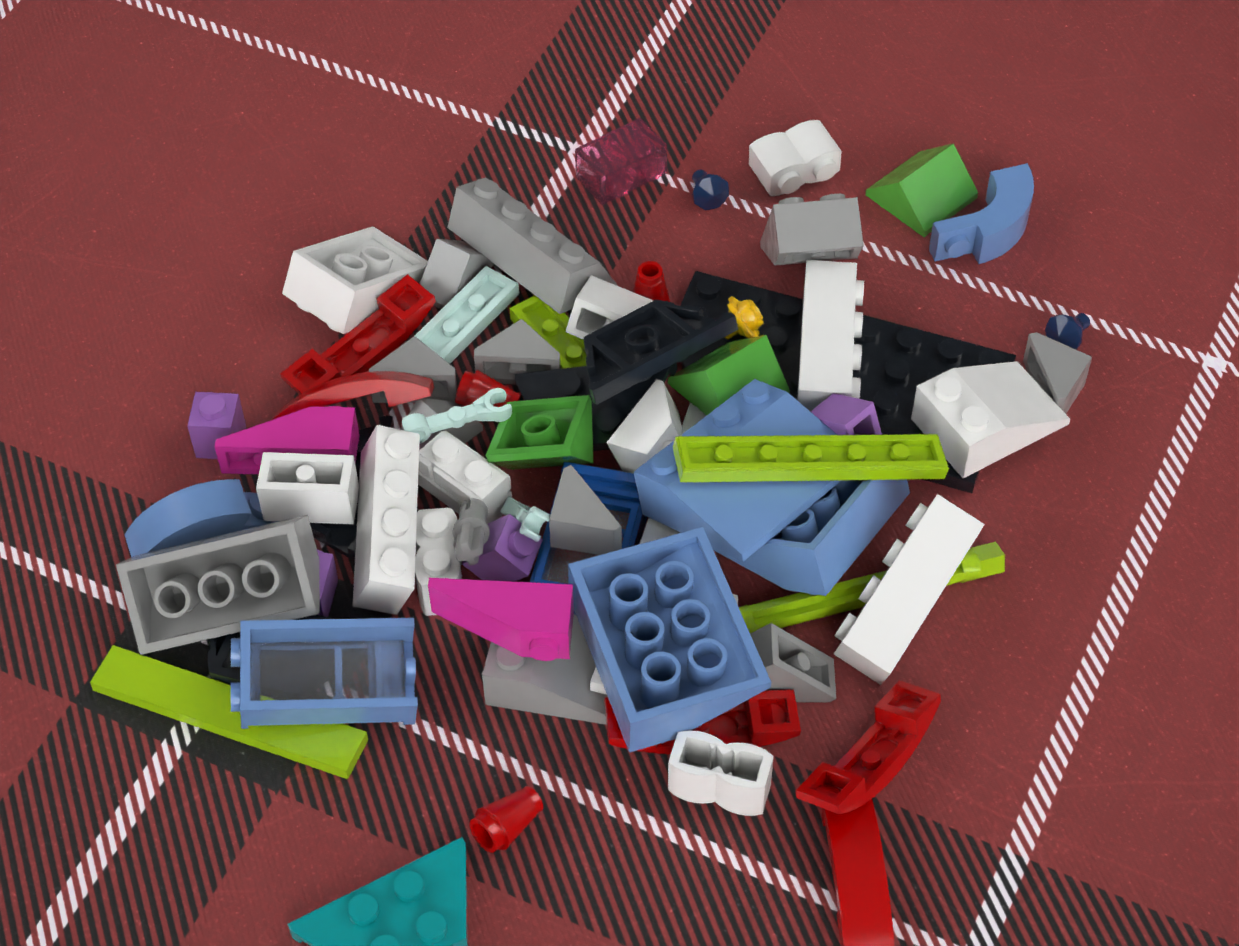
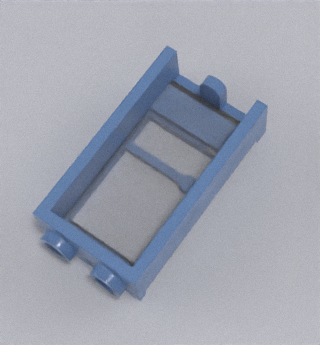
(324, 671)

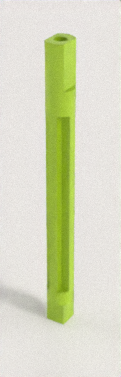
(843, 597)

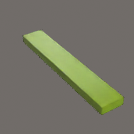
(809, 458)
(208, 706)

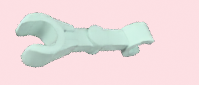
(457, 416)
(530, 517)

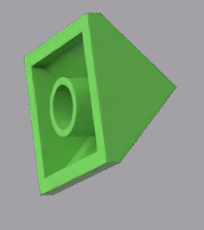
(926, 188)
(727, 371)
(544, 434)

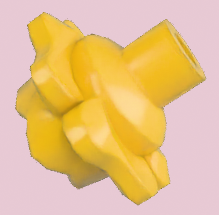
(747, 317)

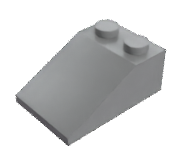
(545, 687)

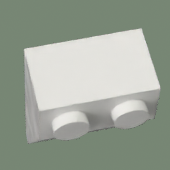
(347, 274)
(985, 413)

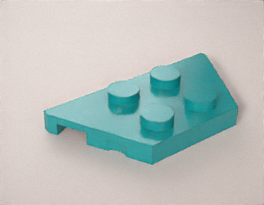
(407, 907)

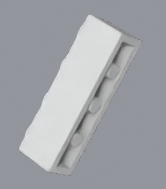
(829, 332)
(386, 520)
(908, 589)

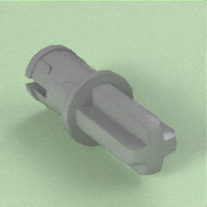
(471, 531)

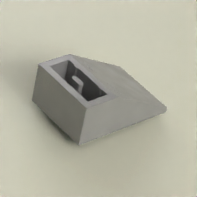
(813, 230)

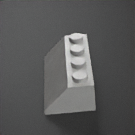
(522, 244)
(218, 581)

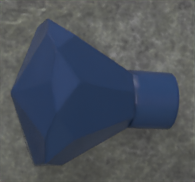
(709, 190)
(1067, 329)

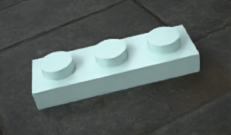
(468, 313)

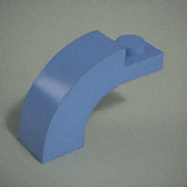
(995, 227)
(195, 515)

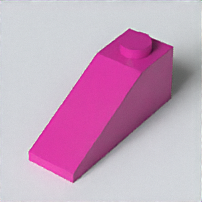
(306, 431)
(515, 615)

